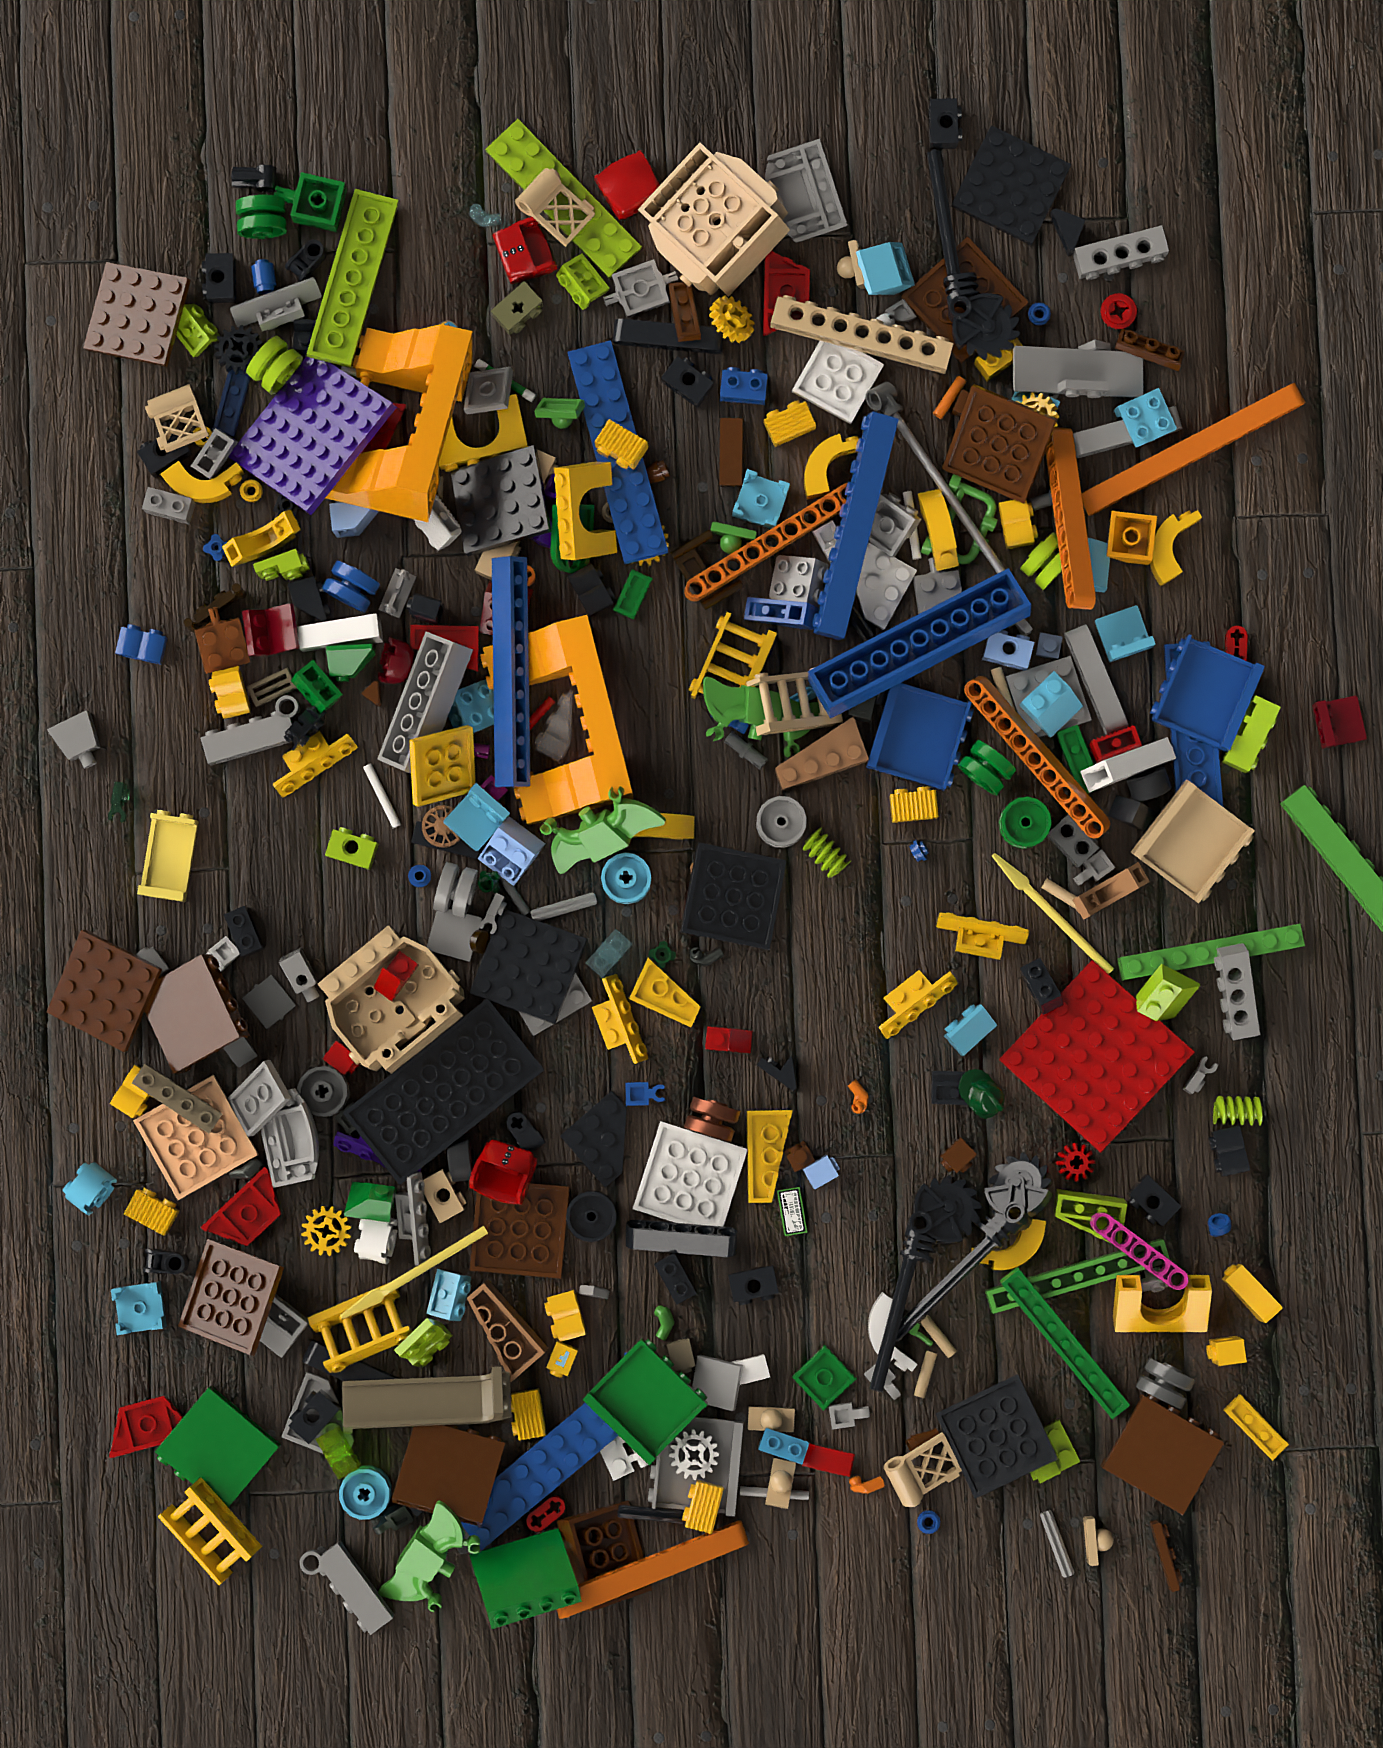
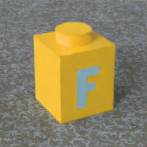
(561, 1359)

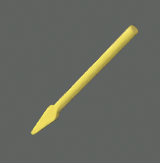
(1021, 882)
(377, 1295)

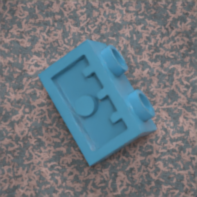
(783, 1446)

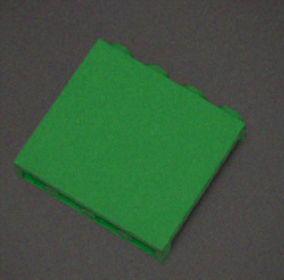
(646, 1400)
(218, 1445)
(525, 1578)

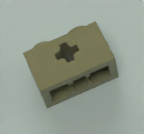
(523, 298)

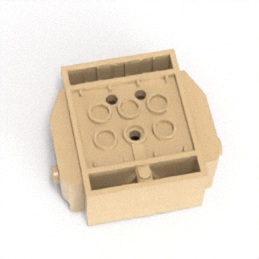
(689, 240)
(371, 1022)

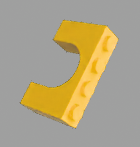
(509, 439)
(571, 485)
(1188, 1315)

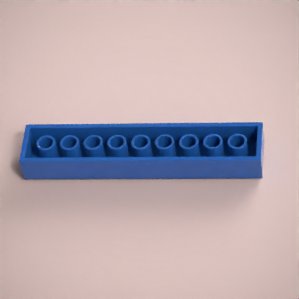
(919, 643)

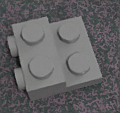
(892, 524)

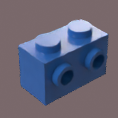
(743, 386)

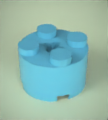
(89, 1187)

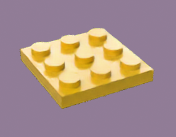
(442, 765)

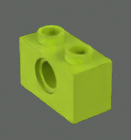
(338, 848)

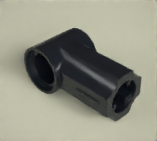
(261, 178)

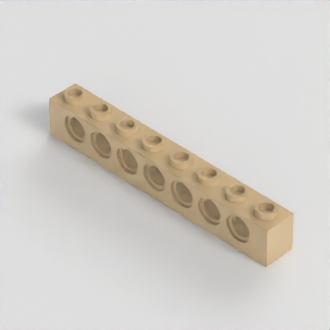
(892, 350)

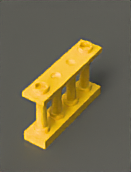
(755, 662)
(326, 1319)
(224, 1521)

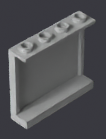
(672, 1489)

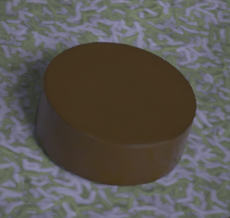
(479, 941)

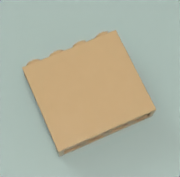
(1193, 842)

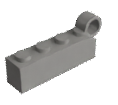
(250, 737)
(352, 1585)

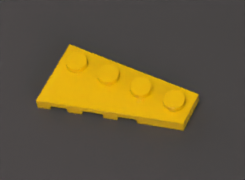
(765, 1147)

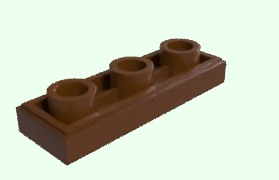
(1150, 349)
(1166, 1555)

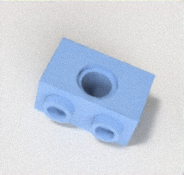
(1022, 650)
(821, 1171)

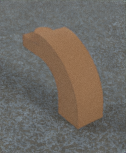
(1110, 890)

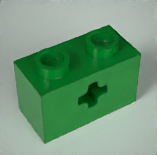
(316, 687)

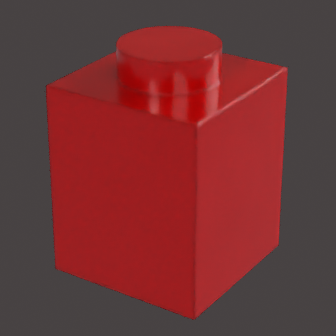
(339, 1058)

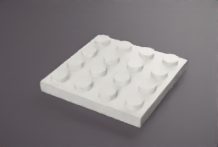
(689, 1177)

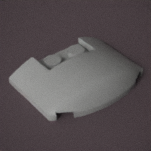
(806, 190)
(291, 1143)

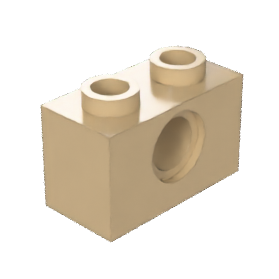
(442, 1209)

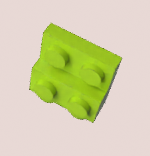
(289, 564)
(424, 1342)
(1064, 1450)

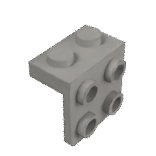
(798, 579)

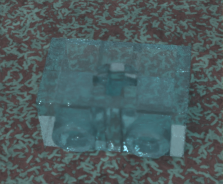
(609, 953)

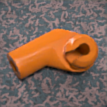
(860, 1097)
(865, 1487)

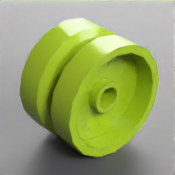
(274, 364)
(1046, 559)

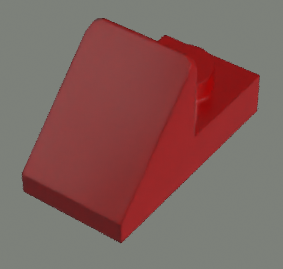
(395, 976)
(728, 1039)

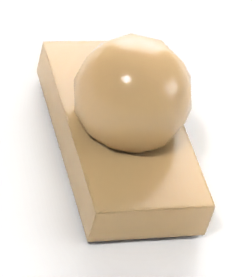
(848, 266)
(772, 1418)
(780, 1483)
(1095, 1540)

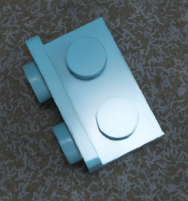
(449, 1295)

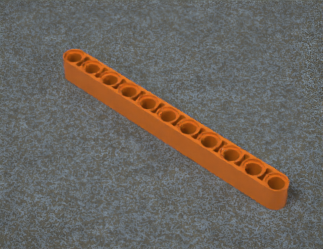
(1192, 449)

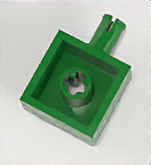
(311, 190)

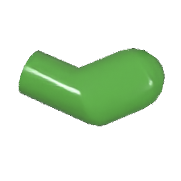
(666, 1320)

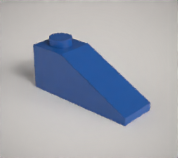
(781, 612)

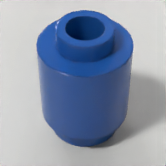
(263, 276)

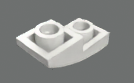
(753, 1369)

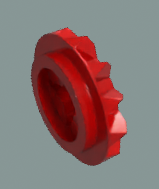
(1123, 302)

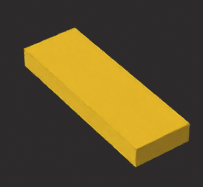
(1256, 1427)

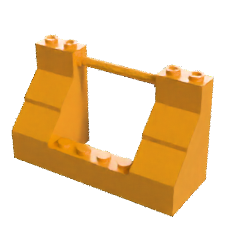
(419, 360)
(558, 652)

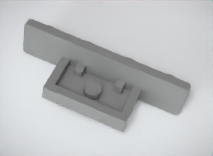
(278, 306)
(412, 1217)

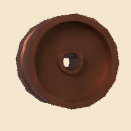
(712, 1117)

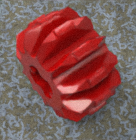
(1080, 1167)

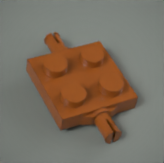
(221, 643)

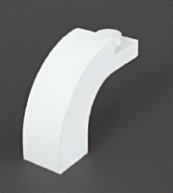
(876, 1327)

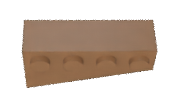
(828, 755)
(506, 1330)

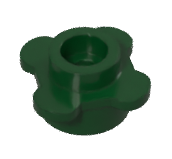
(484, 883)
(655, 953)

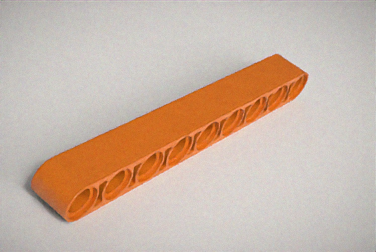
(1070, 520)
(763, 550)
(1026, 754)
(657, 1567)

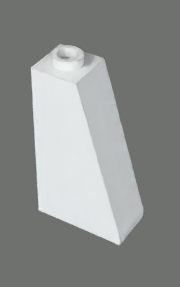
(346, 631)
(1128, 764)

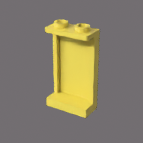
(169, 856)

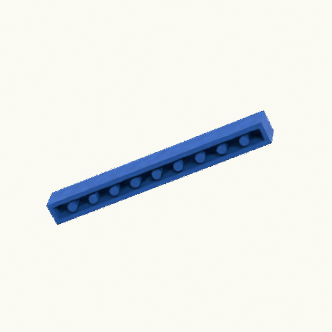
(855, 526)
(510, 671)

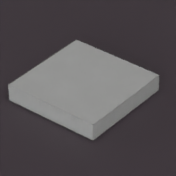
(488, 390)
(452, 934)
(718, 1381)

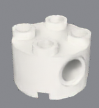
(376, 1240)

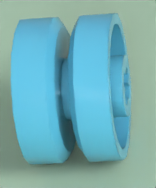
(622, 865)
(357, 1503)

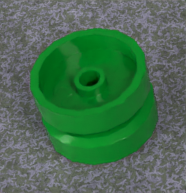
(261, 216)
(987, 767)
(1012, 828)

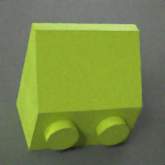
(1165, 994)

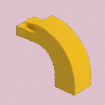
(815, 473)
(202, 490)
(940, 529)
(263, 540)
(1163, 562)
(675, 827)
(1021, 1250)

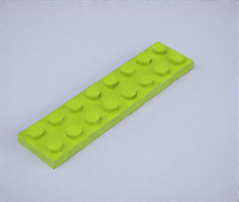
(602, 237)
(352, 278)

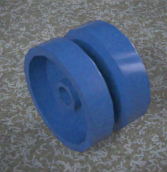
(352, 583)

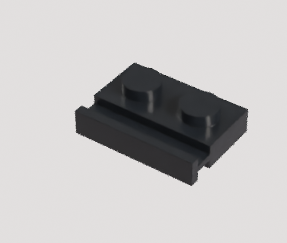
(946, 1088)

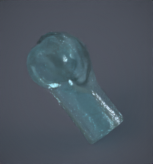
(482, 217)

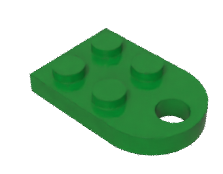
(586, 515)

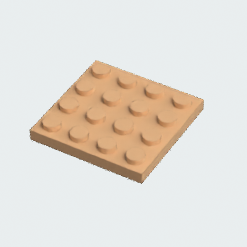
(188, 1153)

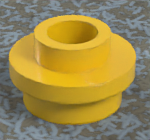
(251, 484)

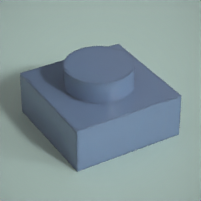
(1048, 646)

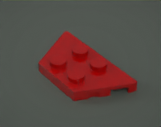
(781, 279)
(247, 1211)
(143, 1425)

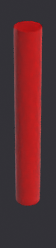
(539, 713)

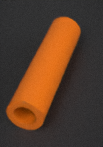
(949, 397)

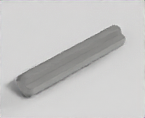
(564, 907)
(1057, 1543)

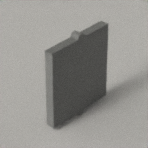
(269, 1001)

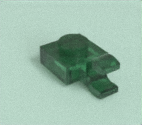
(119, 796)

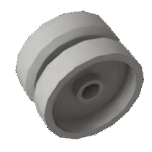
(777, 835)
(459, 891)

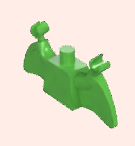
(746, 705)
(600, 832)
(426, 1556)

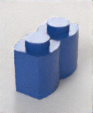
(141, 645)

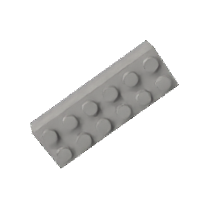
(425, 697)

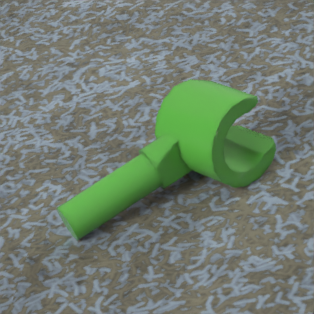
(914, 1331)

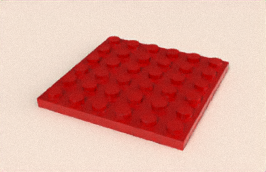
(1096, 1057)

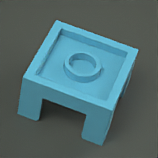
(760, 500)
(139, 1307)

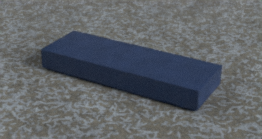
(232, 402)

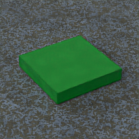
(824, 1377)

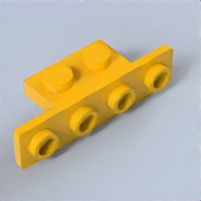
(312, 760)
(980, 936)
(913, 998)
(618, 1022)

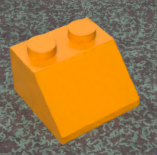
(1131, 537)

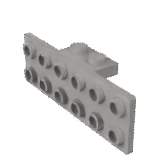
(1077, 372)

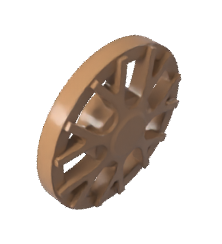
(439, 827)

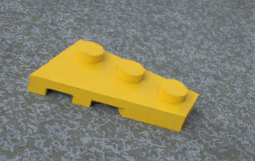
(663, 995)

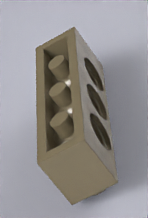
(177, 1098)

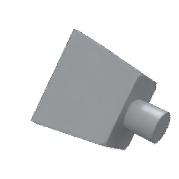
(77, 738)
(295, 965)

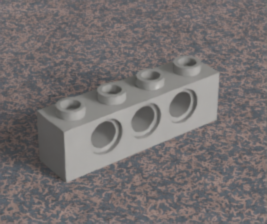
(1152, 238)
(1246, 1024)

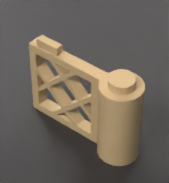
(544, 191)
(174, 406)
(909, 1483)

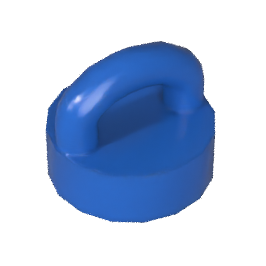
(1219, 1224)

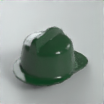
(981, 1093)

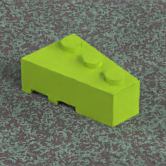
(1252, 735)
(1079, 1207)

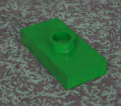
(633, 594)

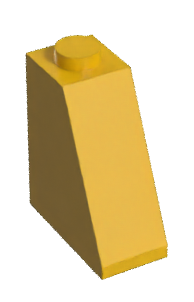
(1251, 1293)

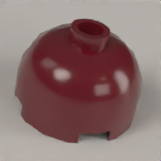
(396, 661)

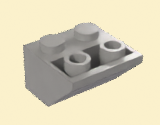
(282, 1326)

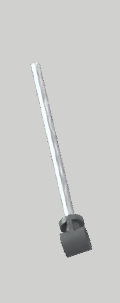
(884, 398)

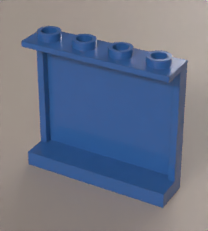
(1206, 693)
(919, 736)

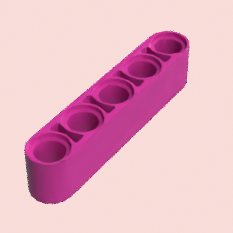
(1147, 1258)

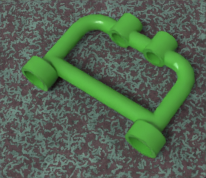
(988, 521)

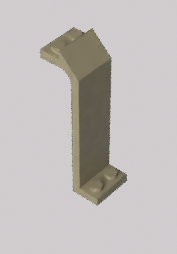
(426, 1401)

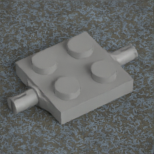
(640, 288)
(935, 587)

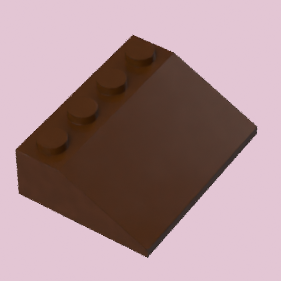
(601, 1543)

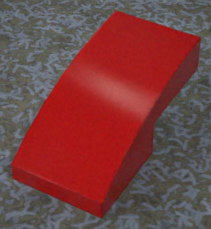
(829, 1460)

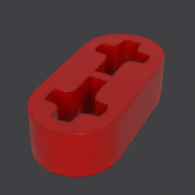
(1242, 642)
(549, 1518)

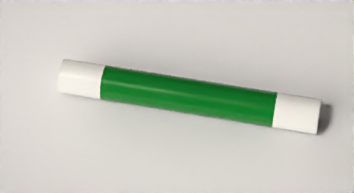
(519, 389)

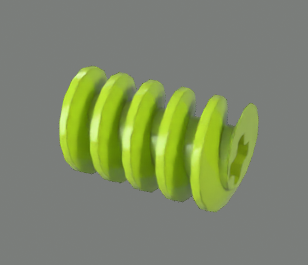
(825, 853)
(1237, 1110)

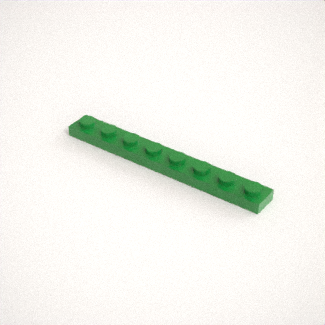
(1064, 1342)

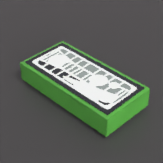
(791, 1211)

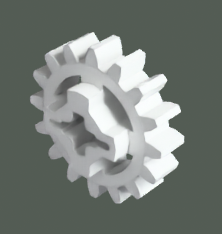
(701, 1446)

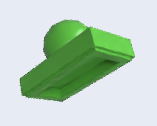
(560, 410)
(732, 536)

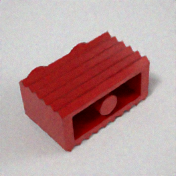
(1115, 744)

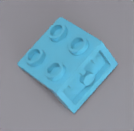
(1146, 417)
(1123, 633)
(473, 707)
(476, 817)

